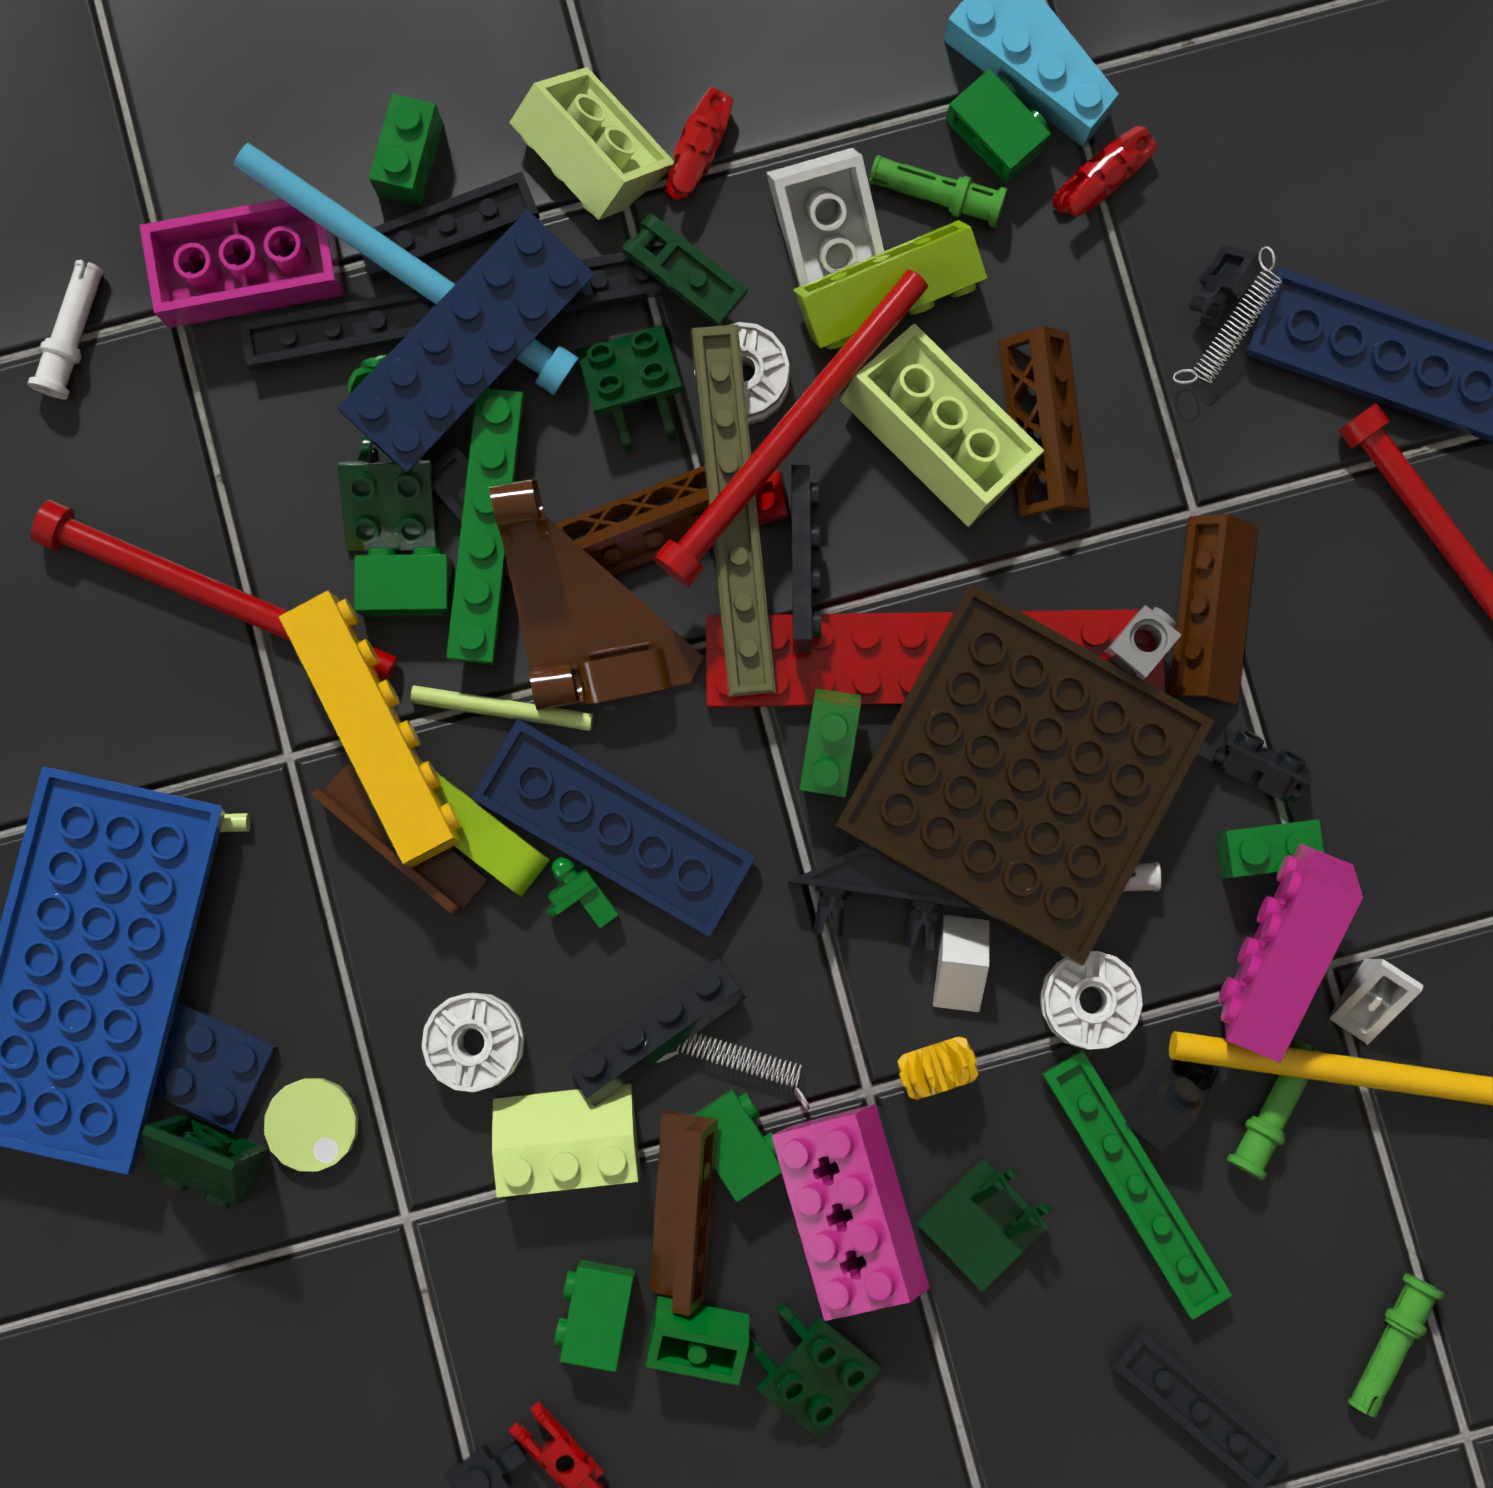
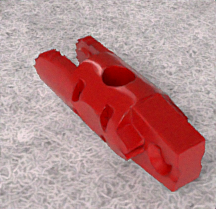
(698, 143)
(1105, 172)
(580, 1473)

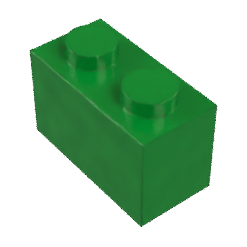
(998, 125)
(406, 150)
(403, 583)
(830, 742)
(1264, 848)
(743, 1154)
(596, 1315)
(702, 1345)

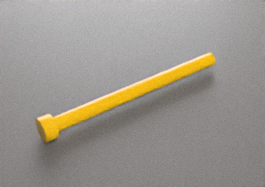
(1335, 1069)

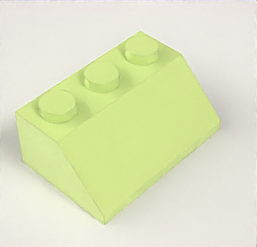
(590, 141)
(563, 1142)

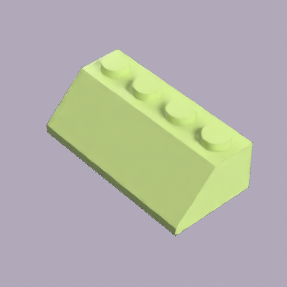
(940, 424)

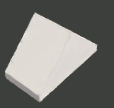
(962, 963)
(1374, 999)

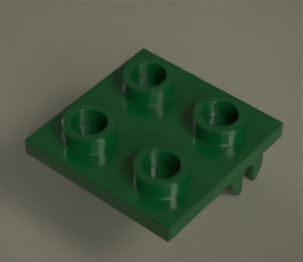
(629, 372)
(385, 504)
(984, 1223)
(818, 1376)

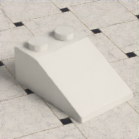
(825, 214)

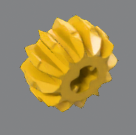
(937, 1068)

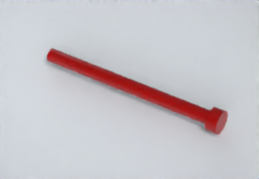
(1369, 433)
(56, 527)
(683, 558)

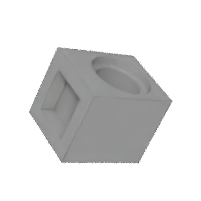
(1126, 654)

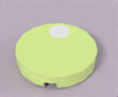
(311, 1124)

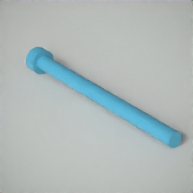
(550, 365)

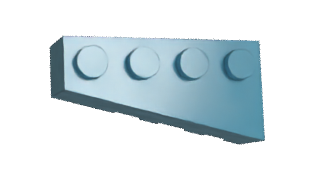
(1039, 59)

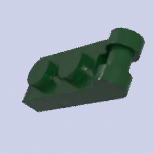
(685, 270)

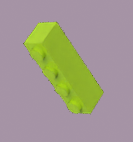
(842, 300)

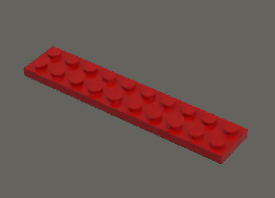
(885, 654)

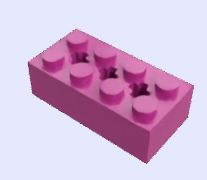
(226, 283)
(1289, 951)
(830, 1233)

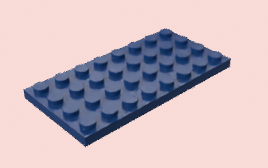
(96, 962)

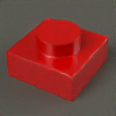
(772, 500)

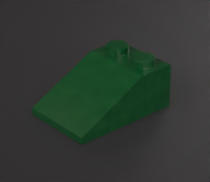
(203, 1158)

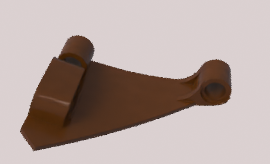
(577, 621)

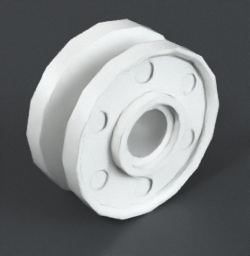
(771, 366)
(1119, 1004)
(445, 1048)

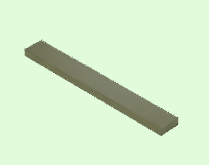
(739, 547)

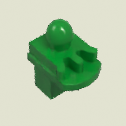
(579, 887)

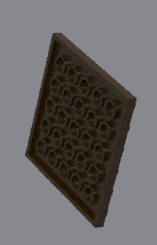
(1025, 775)

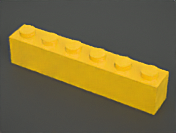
(371, 729)

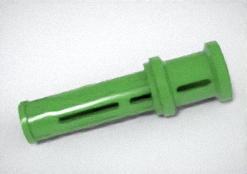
(958, 195)
(1266, 1129)
(1404, 1325)

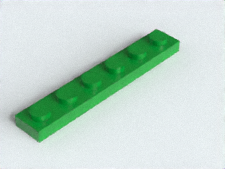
(481, 549)
(1136, 1185)

